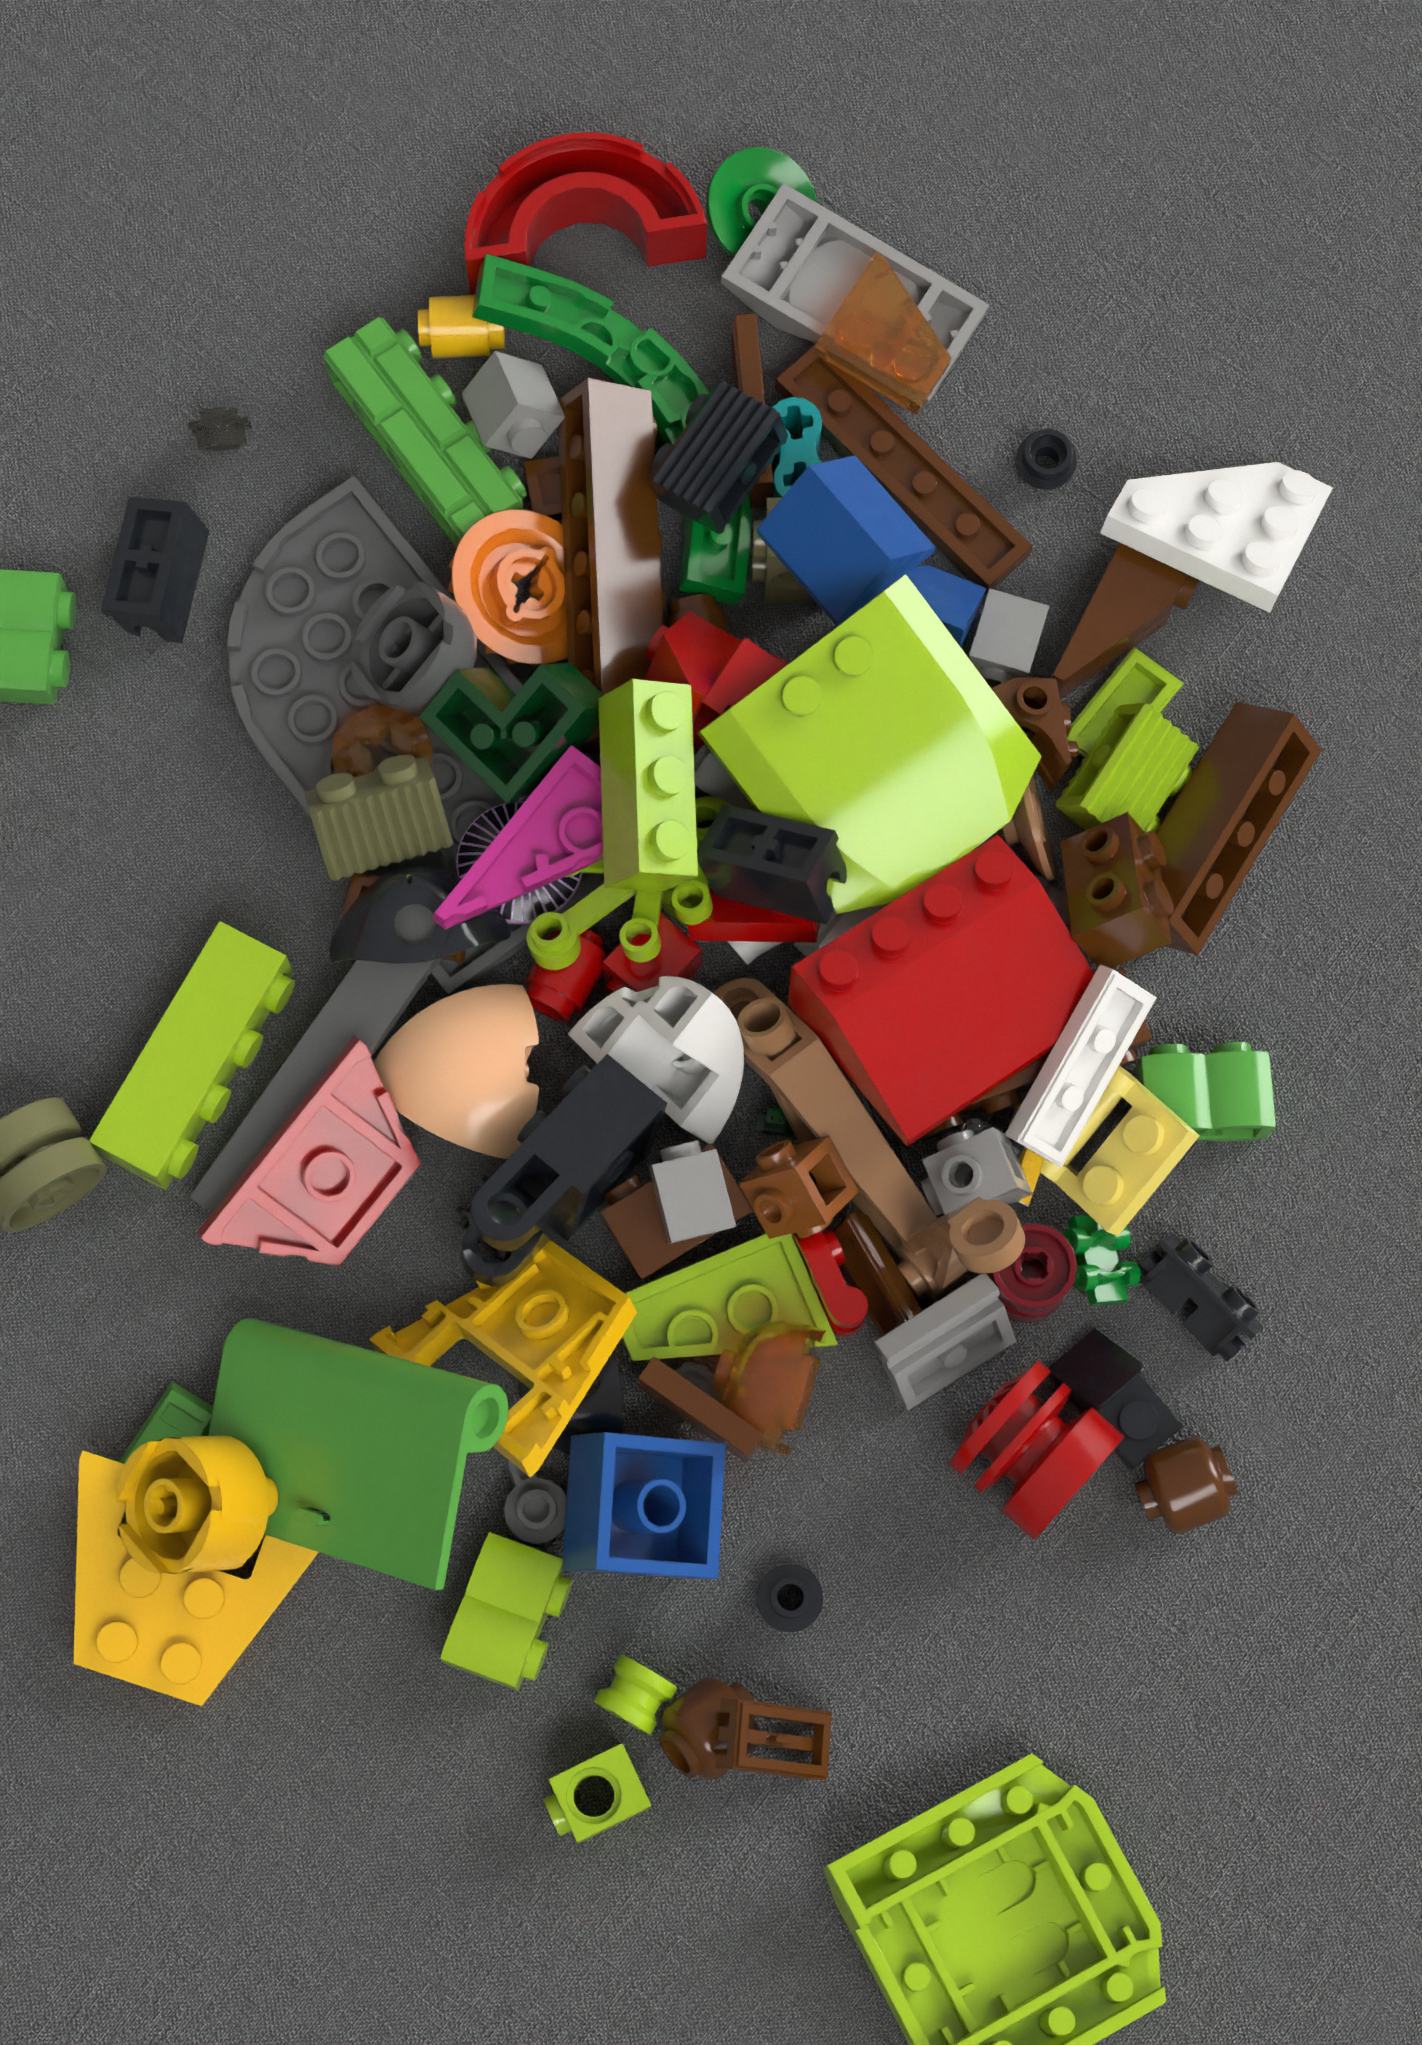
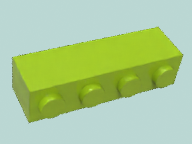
(193, 1057)

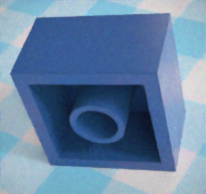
(644, 1506)

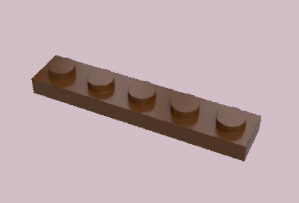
(909, 470)

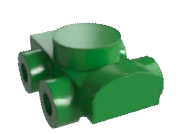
(1098, 1263)

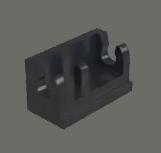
(156, 567)
(772, 862)

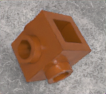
(798, 1187)

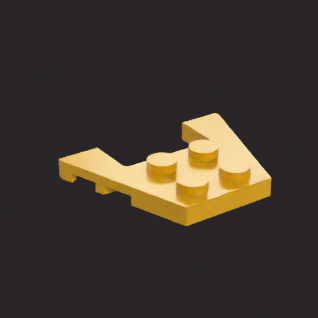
(543, 1327)
(164, 1627)

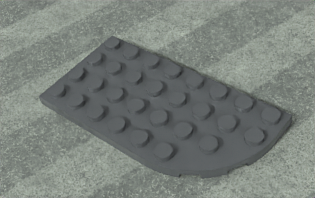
(296, 684)

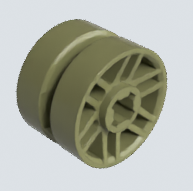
(43, 1164)

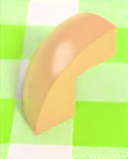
(466, 1068)

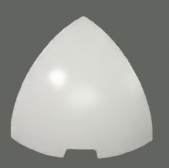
(675, 1043)

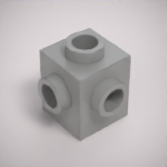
(984, 1157)

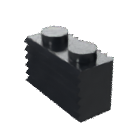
(717, 456)

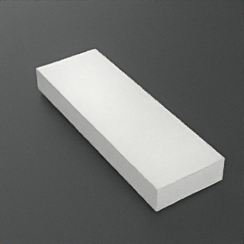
(1080, 1065)

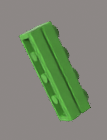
(419, 429)

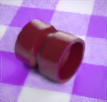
(1038, 1277)

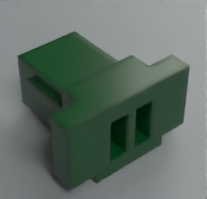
(773, 1123)

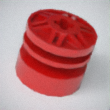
(1035, 1449)

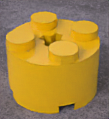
(194, 1504)

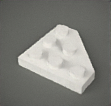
(1223, 524)

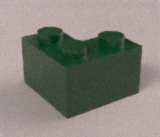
(514, 736)

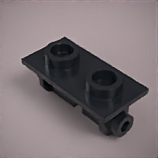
(1220, 1310)

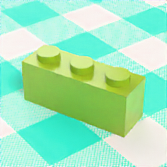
(648, 786)

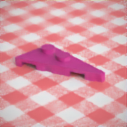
(544, 841)

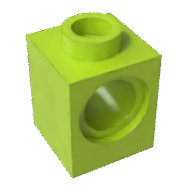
(628, 1794)

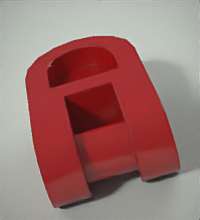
(842, 1304)

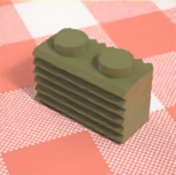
(378, 816)

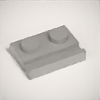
(945, 1341)

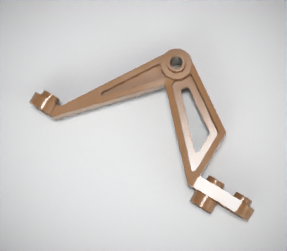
(821, 1103)

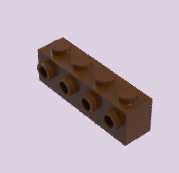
(1229, 815)

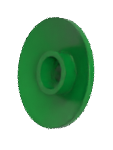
(746, 179)

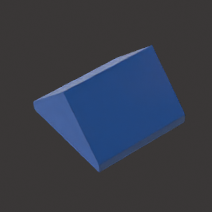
(843, 536)

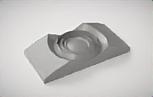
(808, 260)

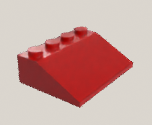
(944, 989)

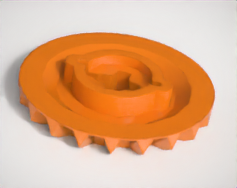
(505, 550)

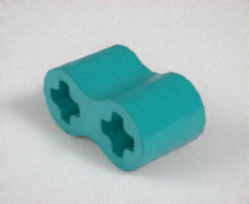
(796, 454)

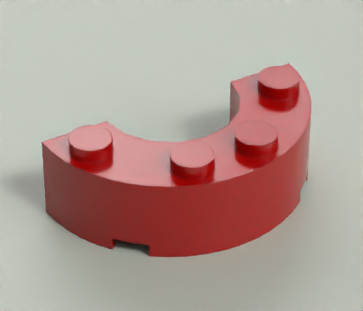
(585, 181)

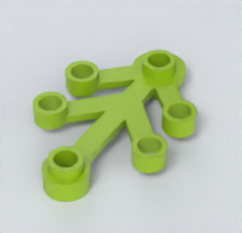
(566, 948)

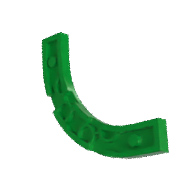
(585, 324)

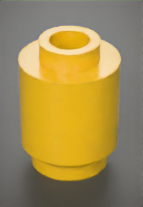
(453, 331)

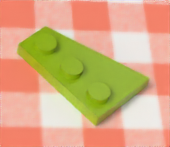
(722, 1300)

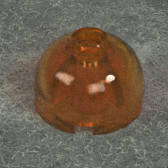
(771, 1379)

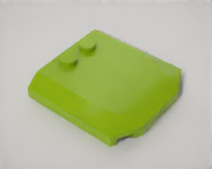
(882, 742)
(1000, 1947)

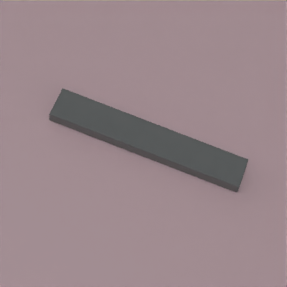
(362, 1006)

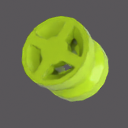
(635, 1694)

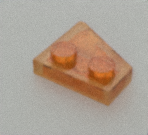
(885, 339)

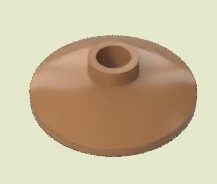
(1030, 830)

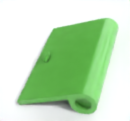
(356, 1438)

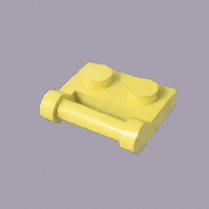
(1131, 1158)

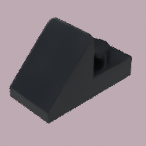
(1111, 1383)

